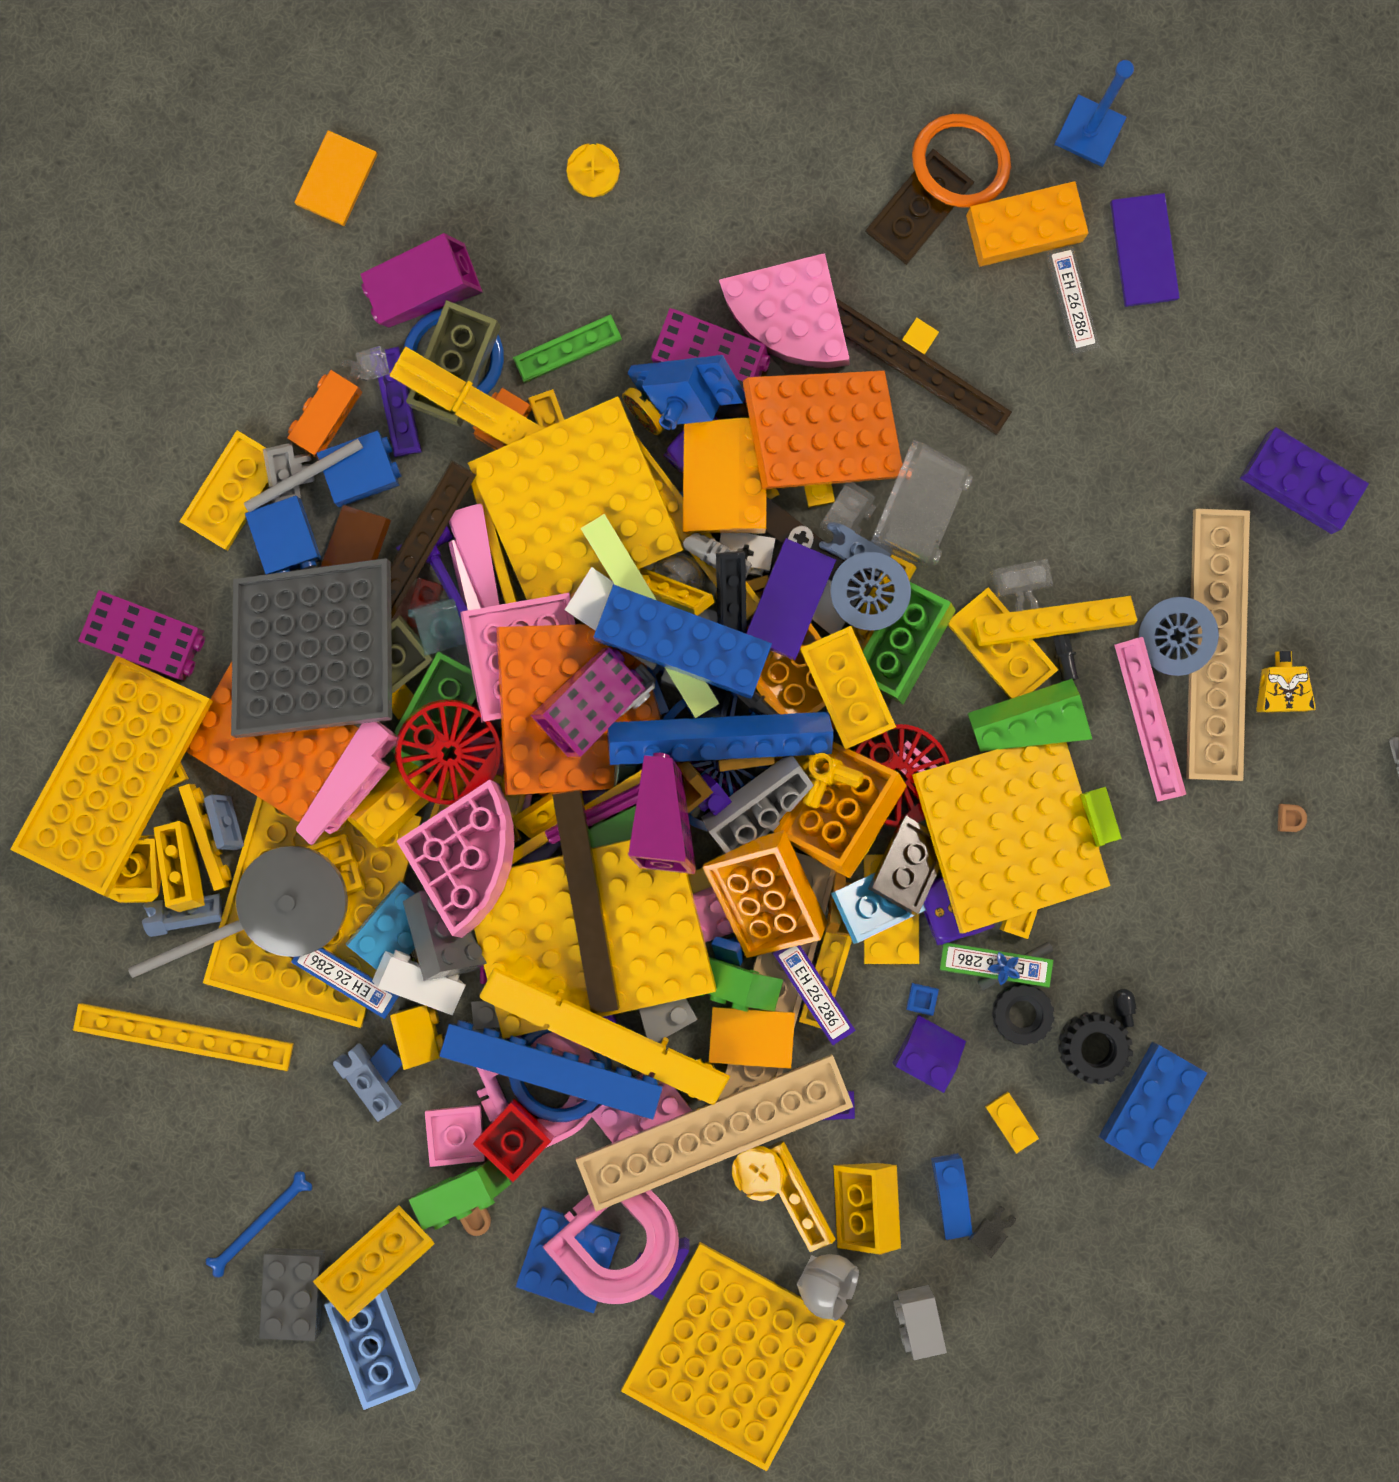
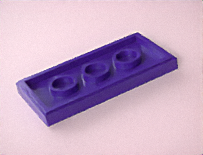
(1144, 249)
(790, 598)

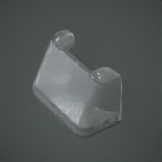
(921, 505)

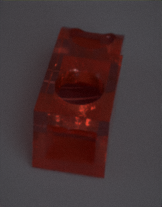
(424, 593)

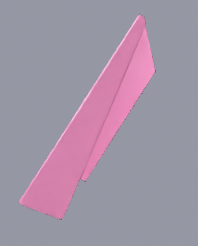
(473, 558)
(349, 781)

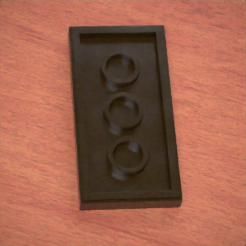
(914, 212)

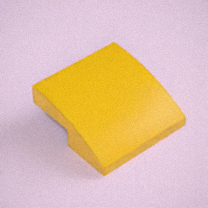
(341, 855)

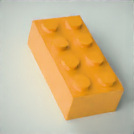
(1027, 224)

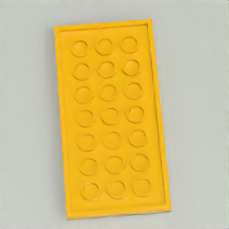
(111, 776)

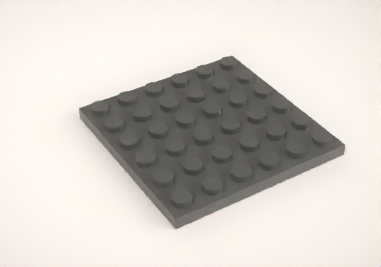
(312, 649)

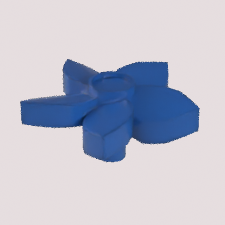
(1005, 968)

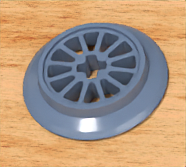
(874, 562)
(1163, 611)

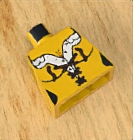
(1285, 687)

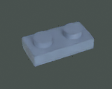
(223, 822)

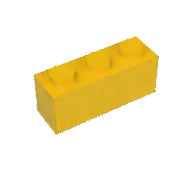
(179, 866)

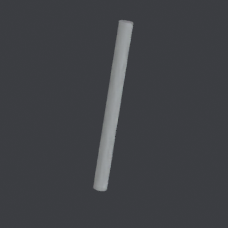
(303, 475)
(185, 949)

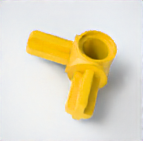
(835, 773)

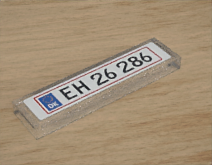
(1072, 299)

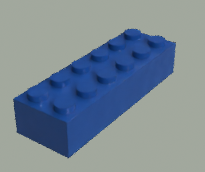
(682, 641)

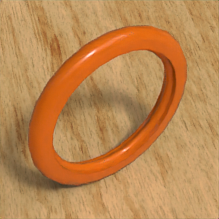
(979, 126)

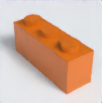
(324, 413)

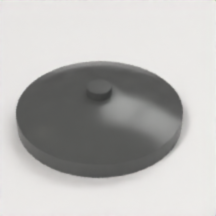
(291, 901)

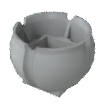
(827, 1285)

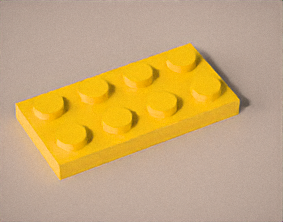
(219, 505)
(1014, 665)
(848, 687)
(896, 944)
(373, 1263)

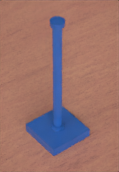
(1093, 126)

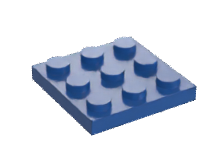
(545, 1277)

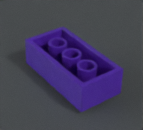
(1304, 480)

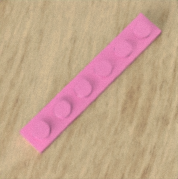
(1150, 719)

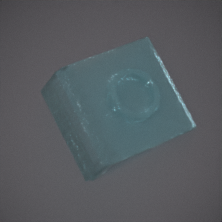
(438, 625)

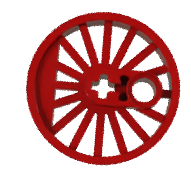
(486, 770)
(915, 812)

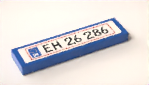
(347, 980)

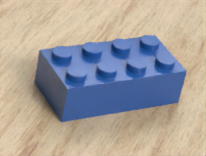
(1152, 1105)

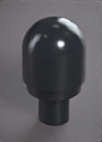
(1125, 1006)

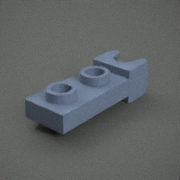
(848, 543)
(162, 919)
(367, 1082)

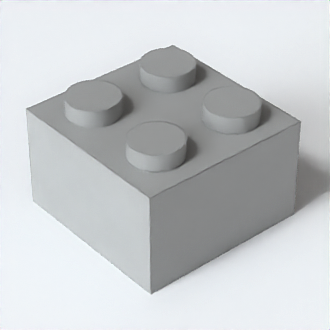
(921, 1322)

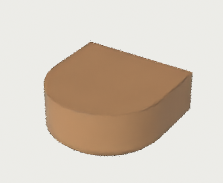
(1291, 818)
(477, 1222)

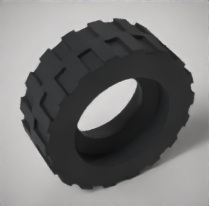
(1037, 1029)

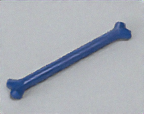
(299, 1184)

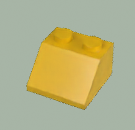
(417, 1035)

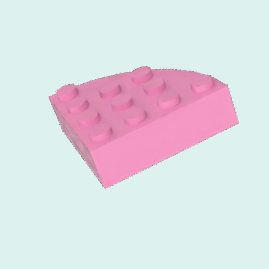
(790, 311)
(464, 856)

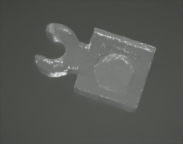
(369, 365)

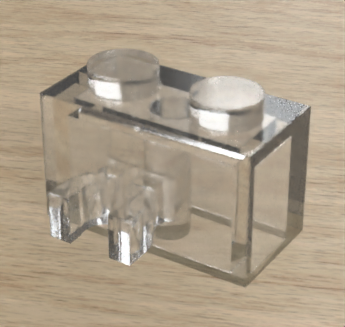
(849, 508)
(1022, 579)

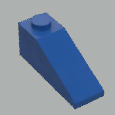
(952, 1195)

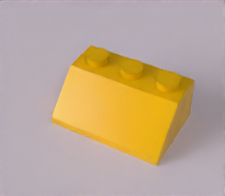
(390, 804)
(867, 1207)

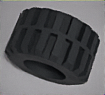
(1118, 1052)

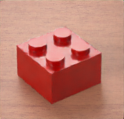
(513, 1140)

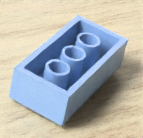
(378, 1369)

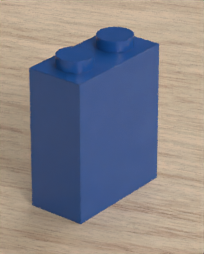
(363, 472)
(283, 536)

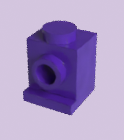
(717, 800)

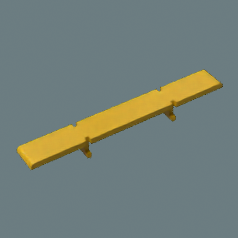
(466, 400)
(604, 1036)

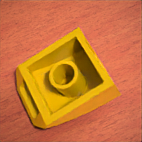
(141, 874)

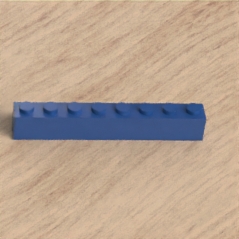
(721, 737)
(550, 1070)

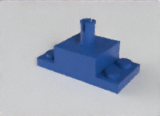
(687, 388)

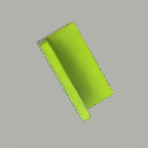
(1100, 816)

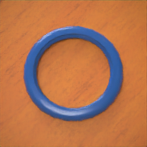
(496, 355)
(545, 1112)

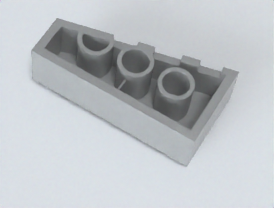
(759, 805)
(666, 1018)

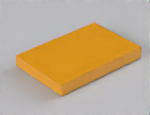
(336, 178)
(751, 1037)

